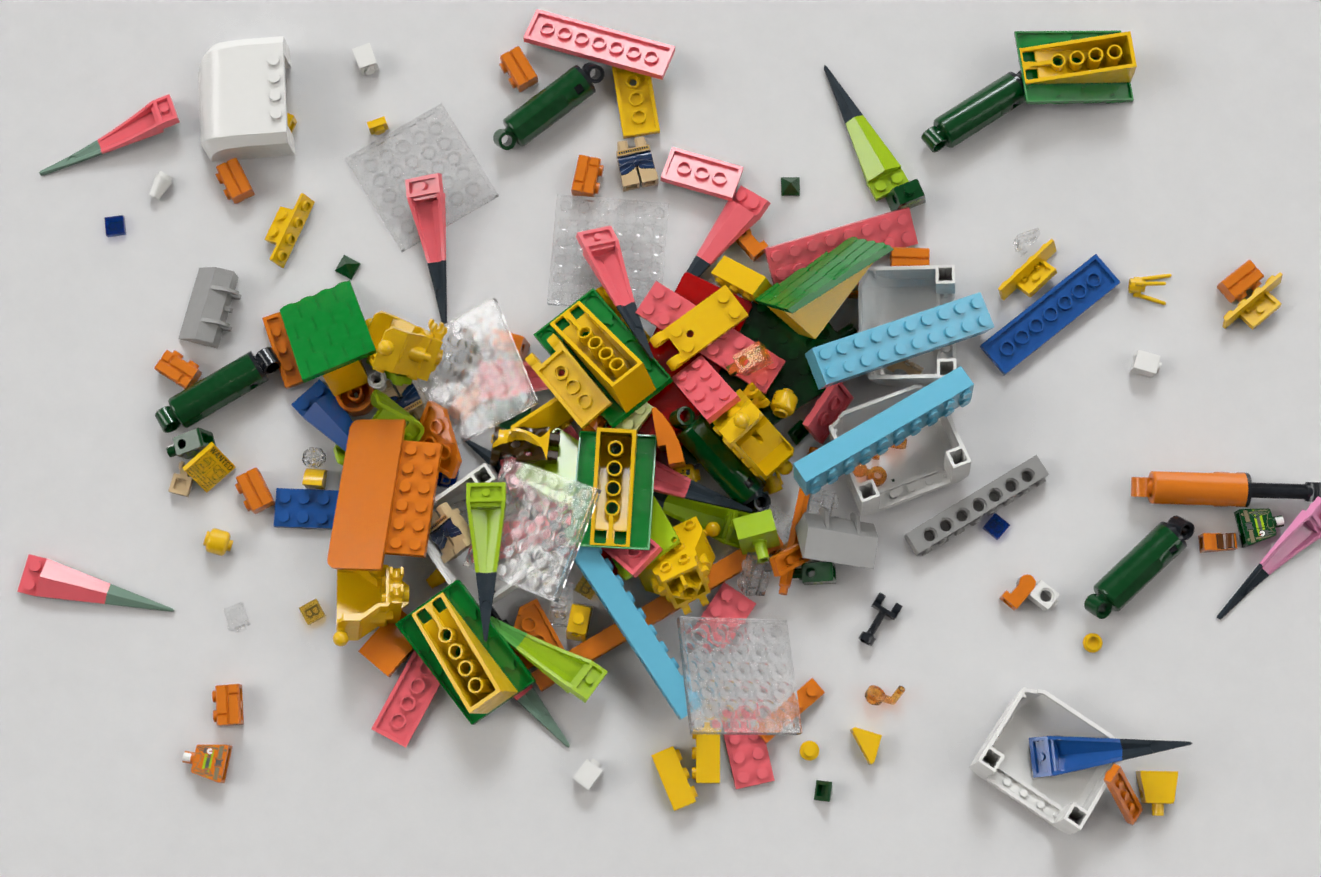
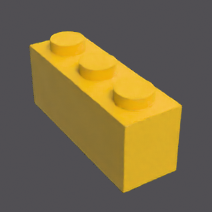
(740, 279)
(707, 758)
(674, 778)

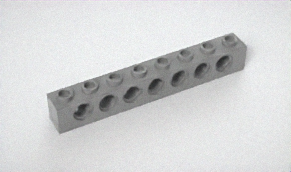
(1032, 467)

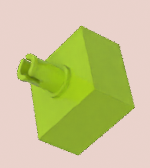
(757, 534)

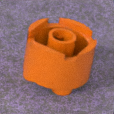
(356, 406)

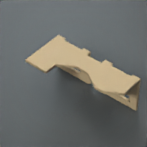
(909, 369)

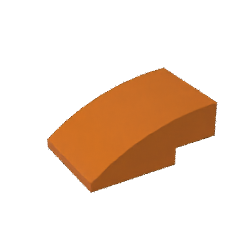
(668, 440)
(387, 648)

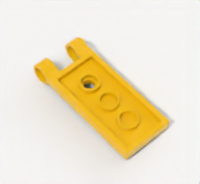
(635, 103)
(708, 322)
(573, 390)

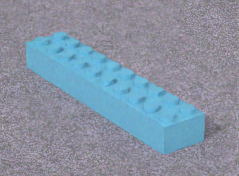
(899, 340)
(883, 431)
(633, 626)

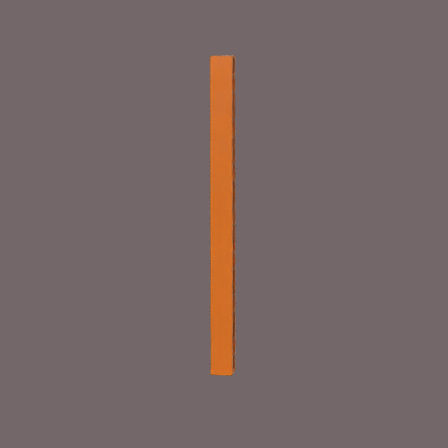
(654, 611)

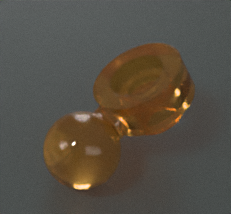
(861, 470)

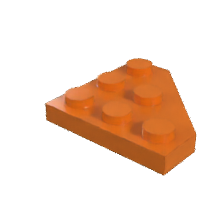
(439, 430)
(534, 622)

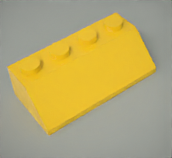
(548, 415)

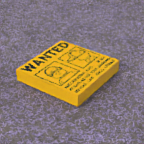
(208, 467)

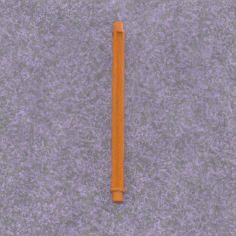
(800, 508)

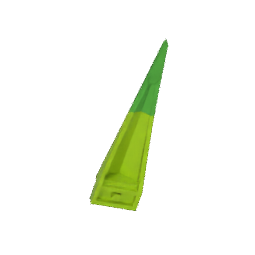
(566, 669)

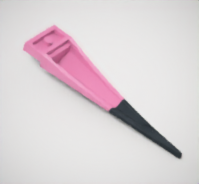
(1298, 536)

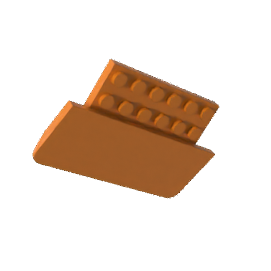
(383, 496)

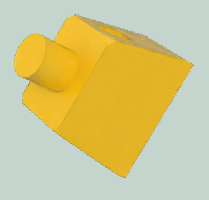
(579, 622)
(1157, 789)

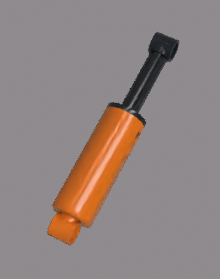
(1215, 489)

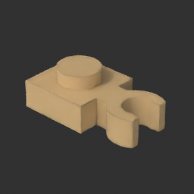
(181, 483)

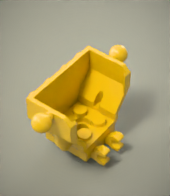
(404, 346)
(754, 436)
(684, 570)
(368, 601)

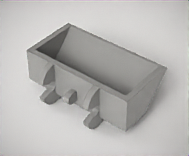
(210, 306)
(837, 539)

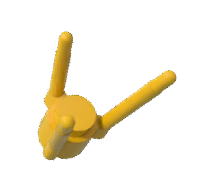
(1138, 285)
(773, 484)

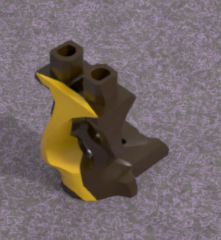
(531, 440)

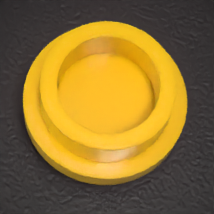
(1092, 642)
(809, 750)

